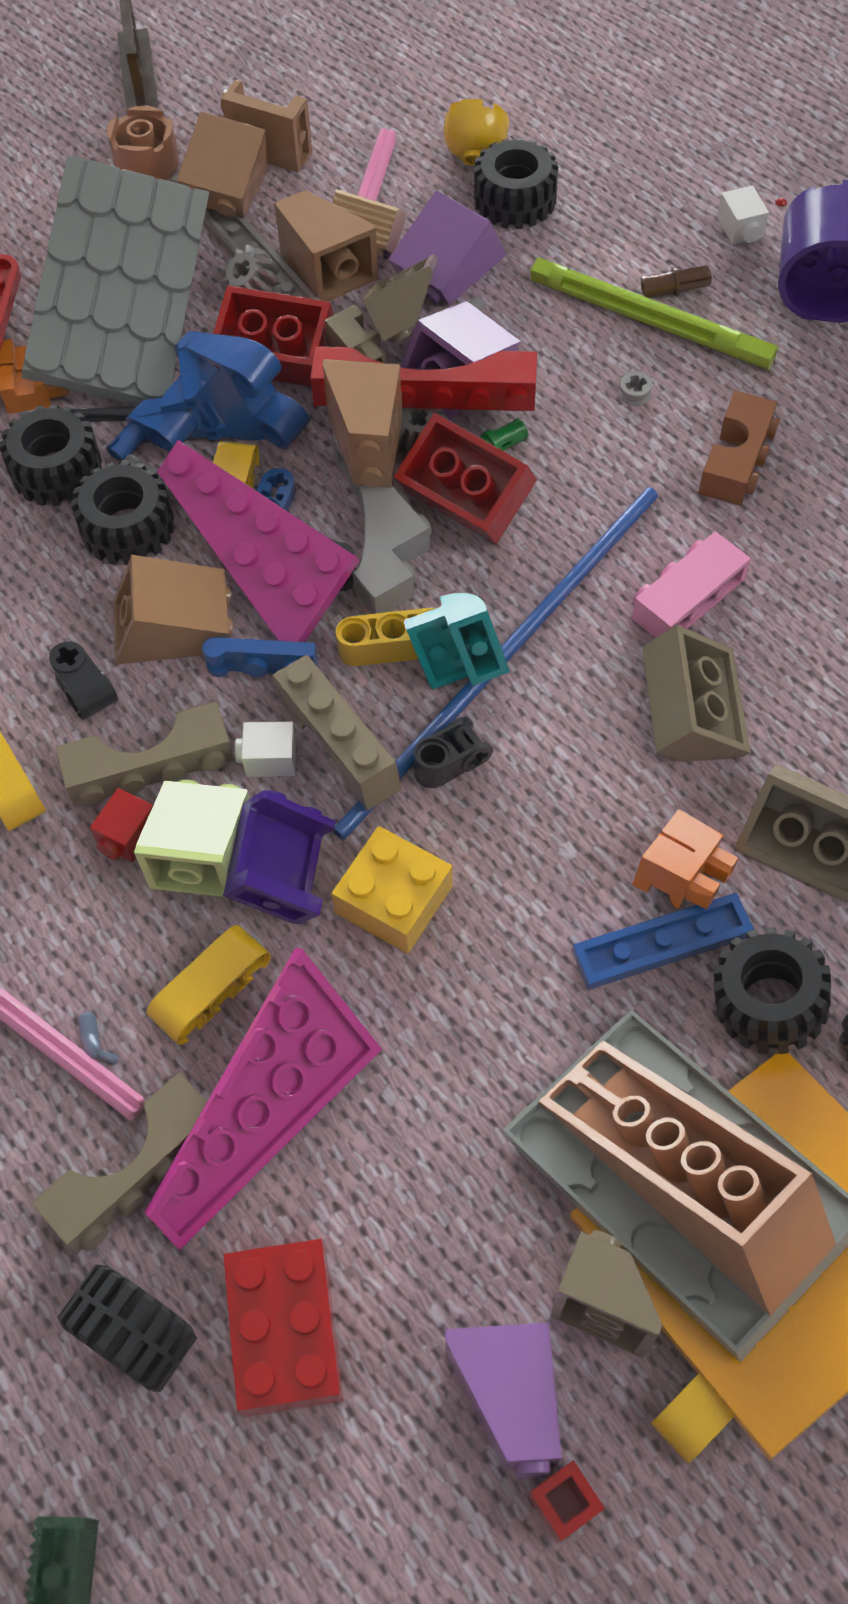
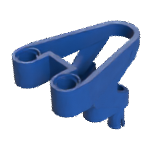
(224, 401)

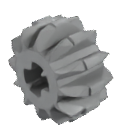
(251, 270)

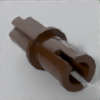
(676, 281)

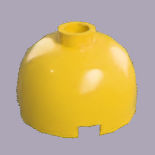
(473, 127)

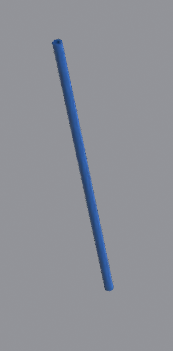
(513, 644)

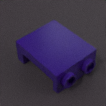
(277, 857)

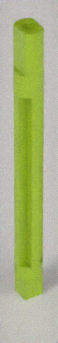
(654, 313)

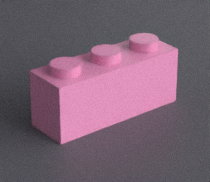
(690, 586)

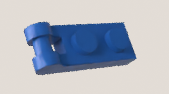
(253, 655)

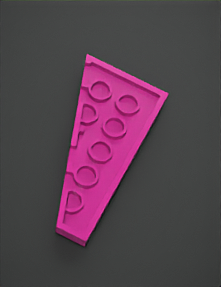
(271, 554)
(279, 1079)

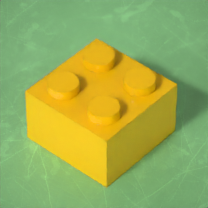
(392, 889)

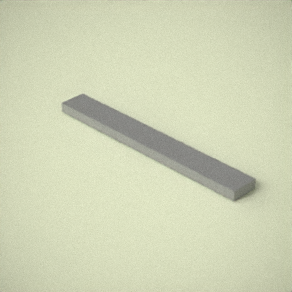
(238, 233)

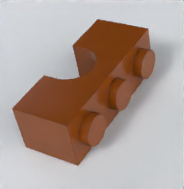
(731, 470)

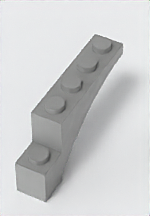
(391, 540)

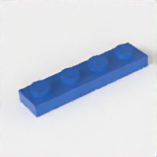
(661, 941)

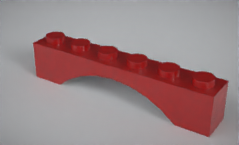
(494, 383)

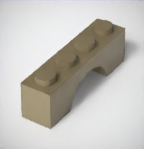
(194, 744)
(356, 752)
(84, 1205)

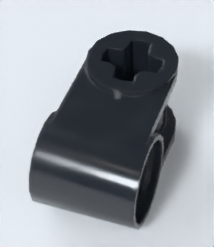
(81, 680)
(454, 748)

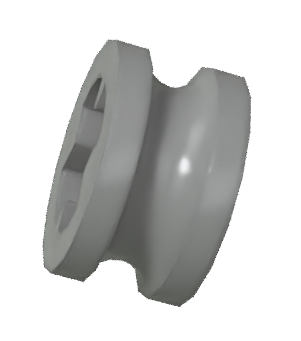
(637, 379)

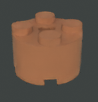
(144, 142)

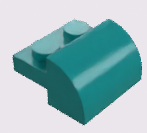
(457, 641)

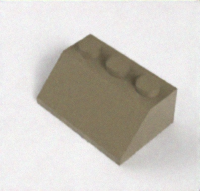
(400, 299)
(694, 697)
(800, 830)
(607, 1295)

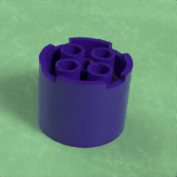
(816, 254)

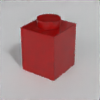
(120, 825)
(565, 1501)

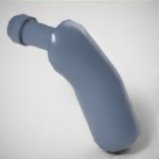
(89, 1038)

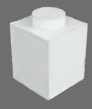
(742, 215)
(267, 749)

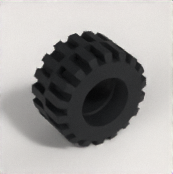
(515, 183)
(44, 433)
(119, 489)
(772, 957)
(127, 1327)

